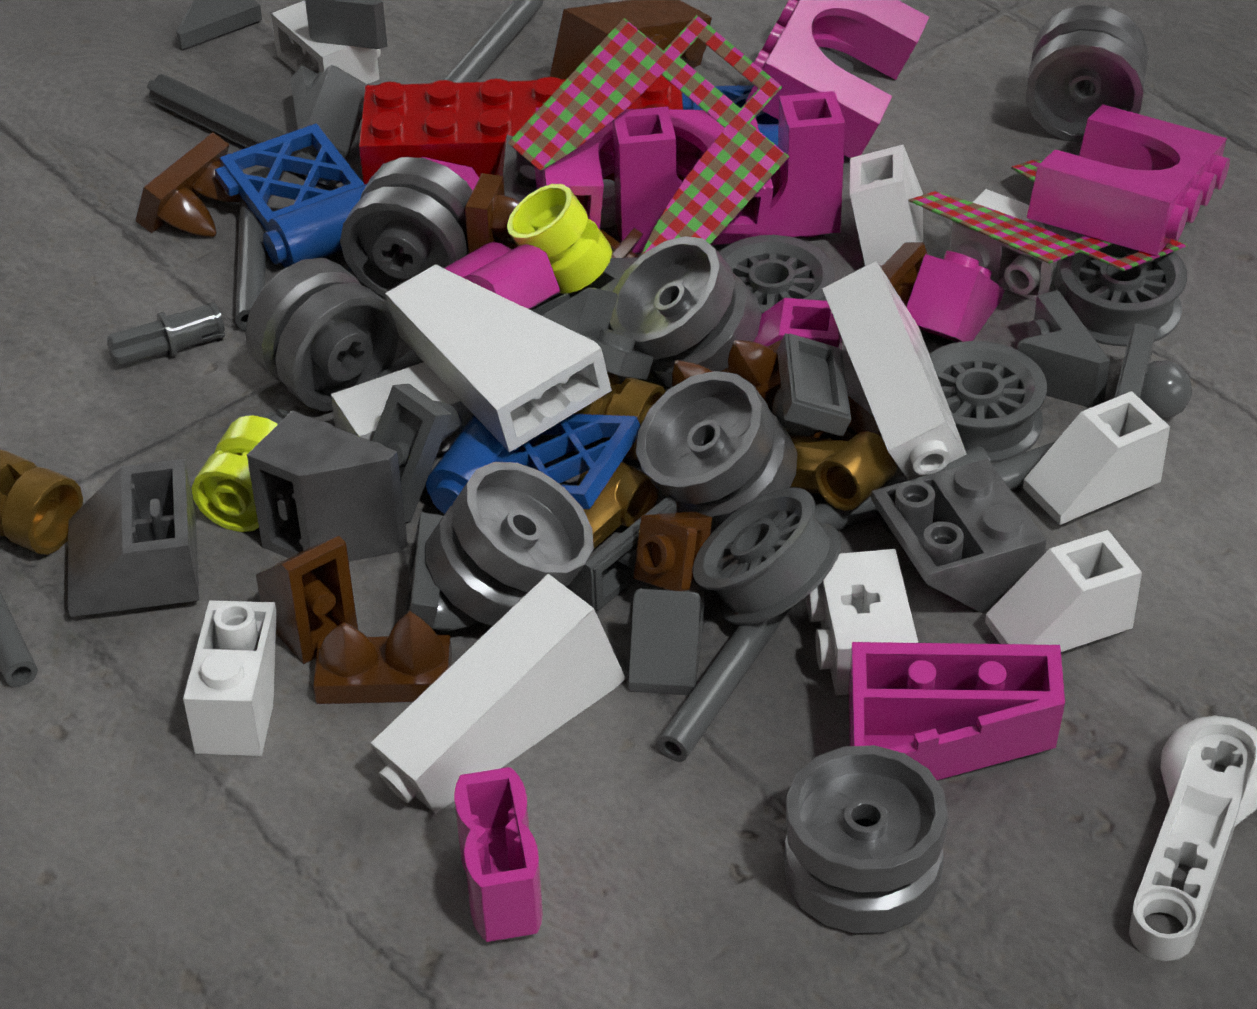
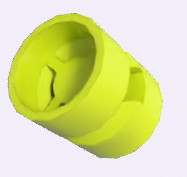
(560, 227)
(224, 482)

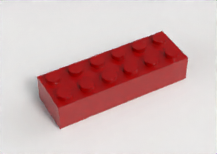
(463, 120)

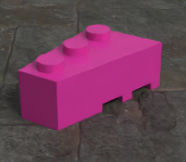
(956, 701)

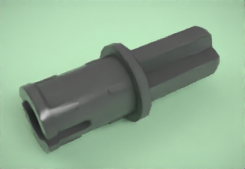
(167, 334)

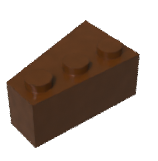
(589, 25)

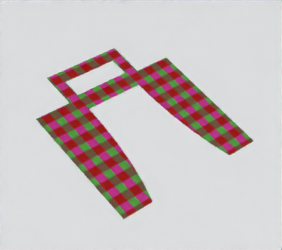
(617, 76)
(1027, 236)

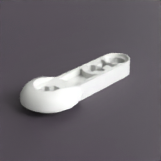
(1196, 827)

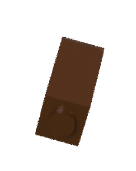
(310, 595)

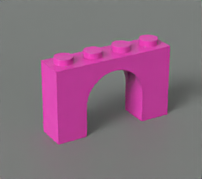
(869, 30)
(694, 134)
(1131, 180)
(804, 188)

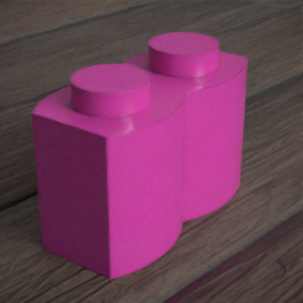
(515, 274)
(498, 854)

